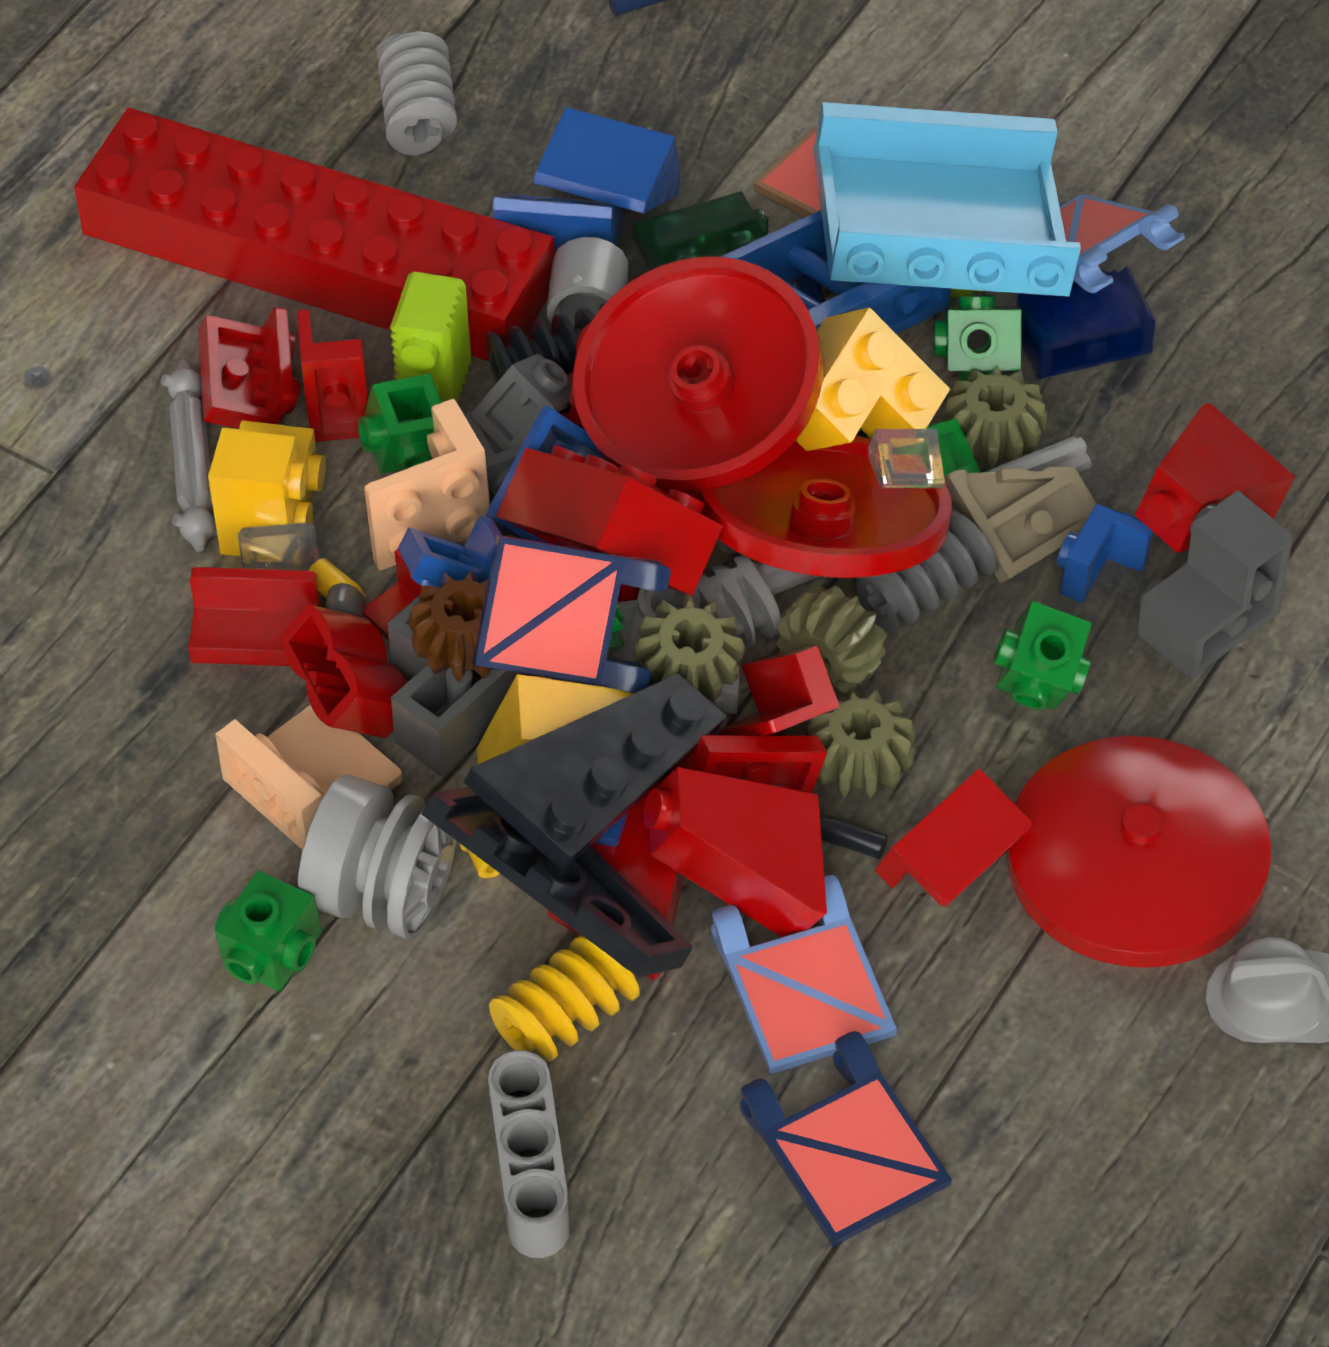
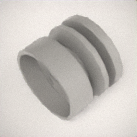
(375, 857)

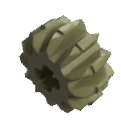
(997, 415)
(840, 628)
(691, 632)
(864, 743)

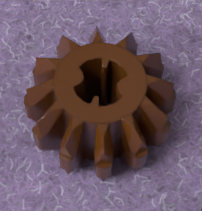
(448, 624)

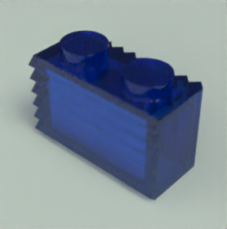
(1086, 327)

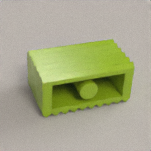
(432, 332)

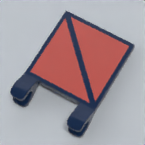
(555, 612)
(851, 1153)

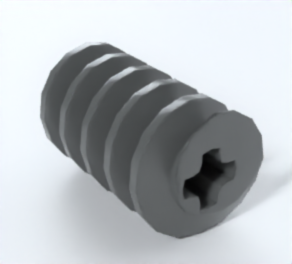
(955, 563)

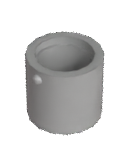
(585, 276)

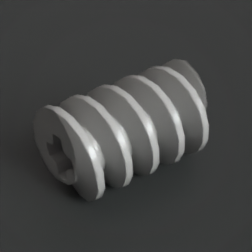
(416, 91)

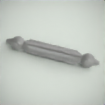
(190, 456)

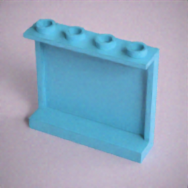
(941, 200)

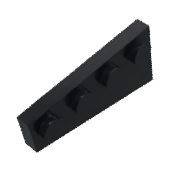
(594, 770)
(584, 895)

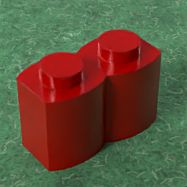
(343, 669)

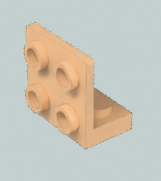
(434, 496)
(296, 766)

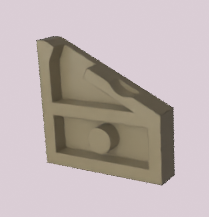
(1022, 511)

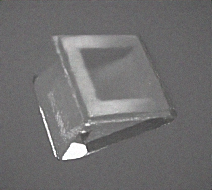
(906, 458)
(279, 547)

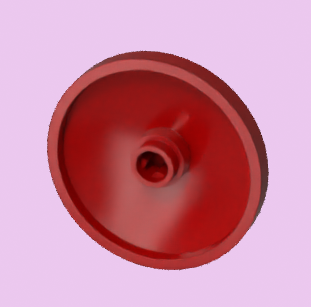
(699, 373)
(829, 515)
(1140, 852)

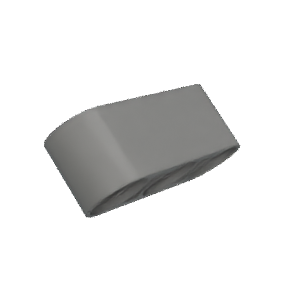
(534, 1180)

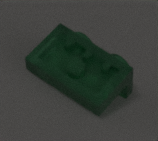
(700, 230)

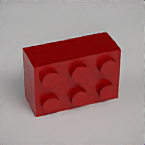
(610, 512)

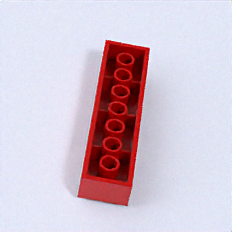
(303, 227)

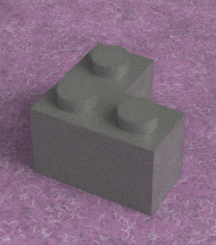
(1224, 588)
(435, 713)

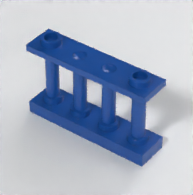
(802, 251)

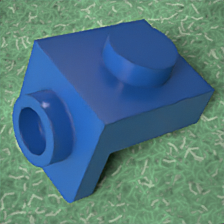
(1103, 537)
(432, 556)

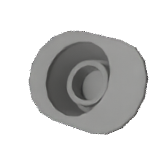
(1272, 993)

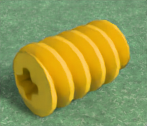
(560, 995)

